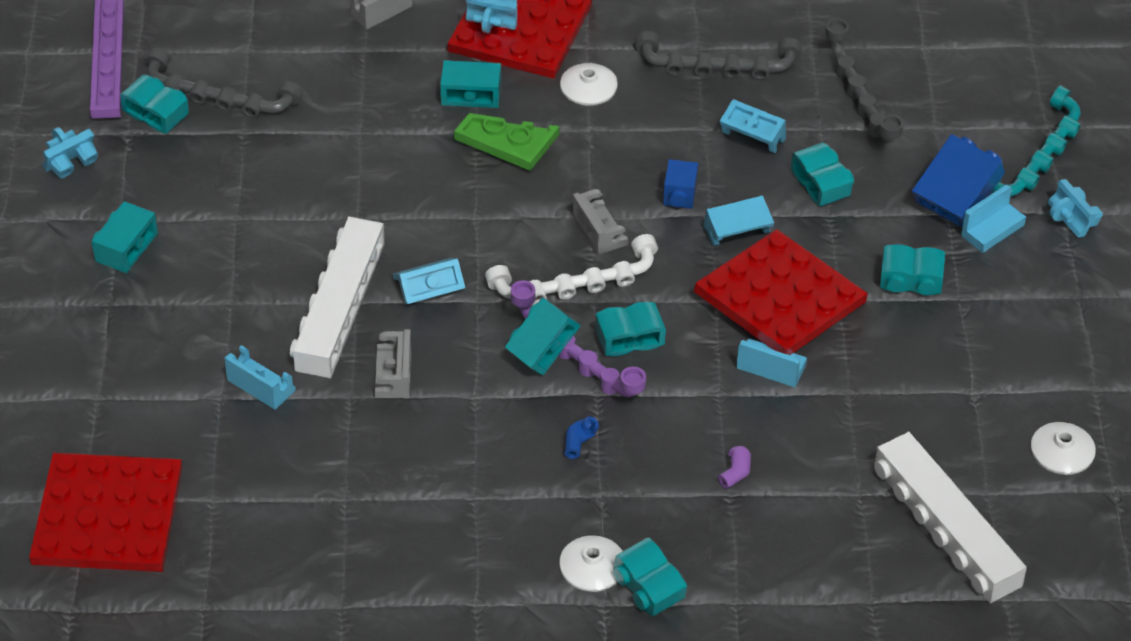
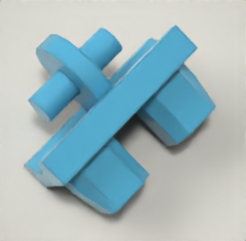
(493, 12)
(66, 147)
(1070, 206)

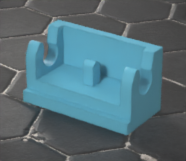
(754, 124)
(737, 219)
(258, 380)

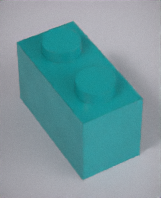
(471, 84)
(124, 237)
(542, 336)

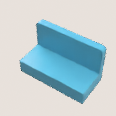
(991, 220)
(430, 280)
(768, 363)

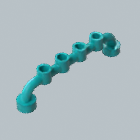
(1054, 144)

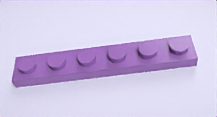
(107, 59)

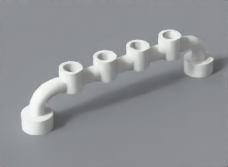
(643, 246)

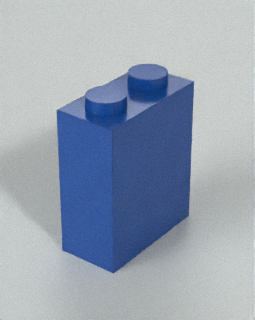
(958, 179)

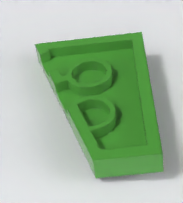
(511, 142)

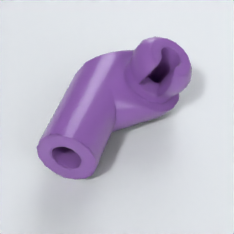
(739, 468)

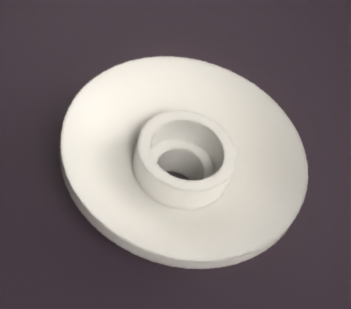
(588, 84)
(1063, 448)
(587, 572)

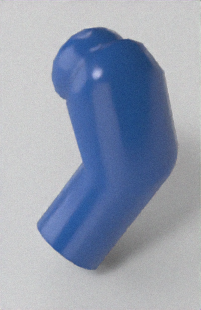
(578, 434)

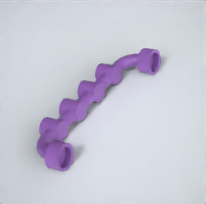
(632, 378)

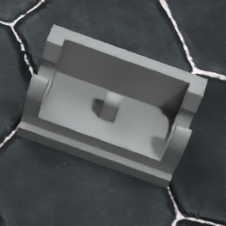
(376, 11)
(597, 222)
(393, 365)

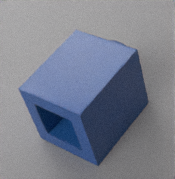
(680, 184)

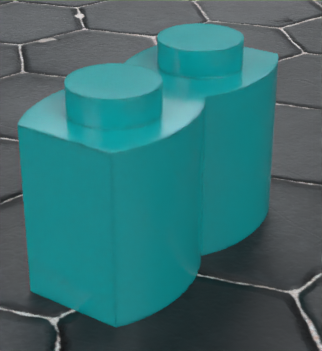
(154, 103)
(822, 174)
(912, 269)
(630, 328)
(650, 577)

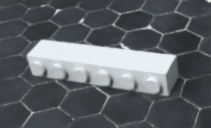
(338, 297)
(949, 517)

